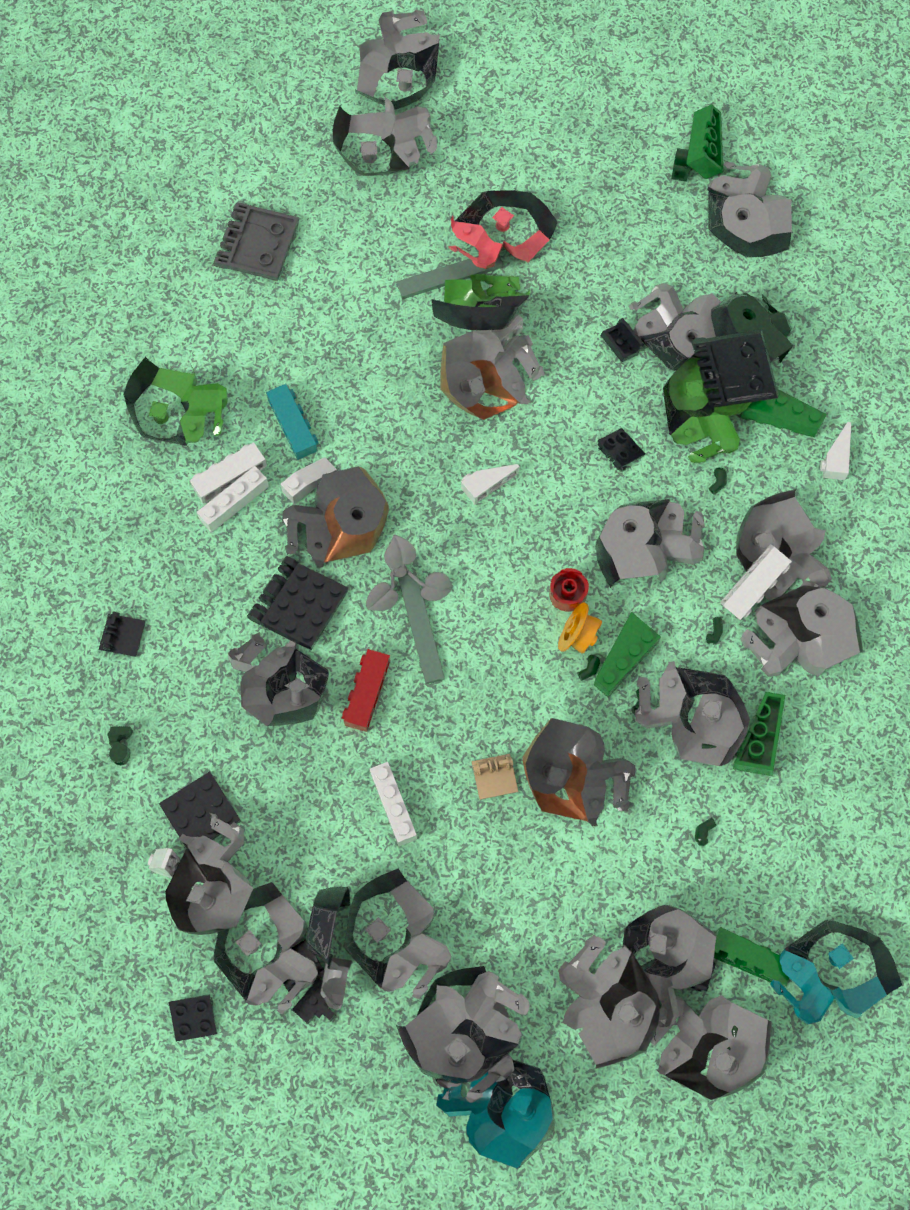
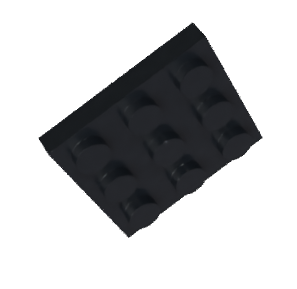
(190, 808)

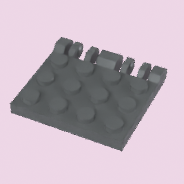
(257, 243)

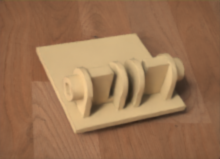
(494, 776)

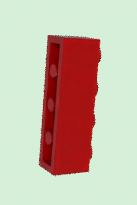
(367, 690)

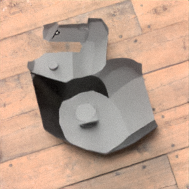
(808, 626)
(225, 889)
(698, 1035)

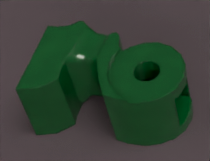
(680, 167)
(119, 752)

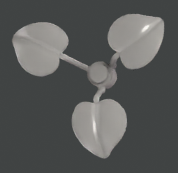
(396, 556)

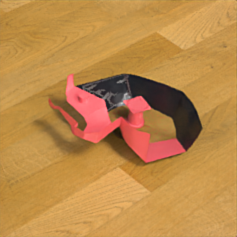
(468, 229)

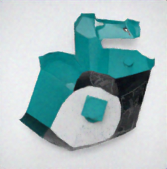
(820, 995)
(503, 1124)

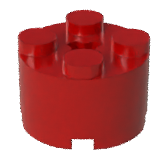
(571, 579)

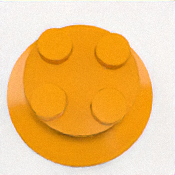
(579, 630)

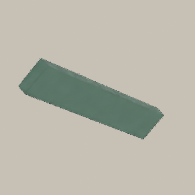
(436, 278)
(421, 629)

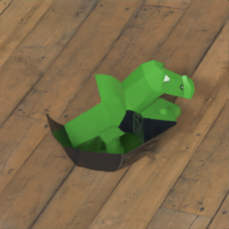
(471, 309)
(195, 400)
(692, 417)

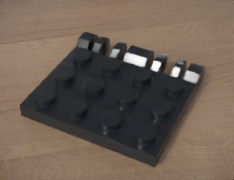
(737, 367)
(299, 607)

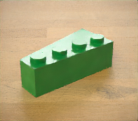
(705, 144)
(786, 413)
(628, 651)
(761, 742)
(748, 956)

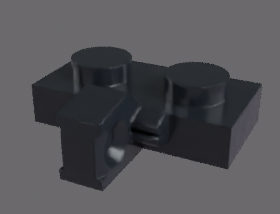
(313, 1004)

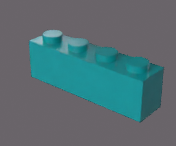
(292, 422)

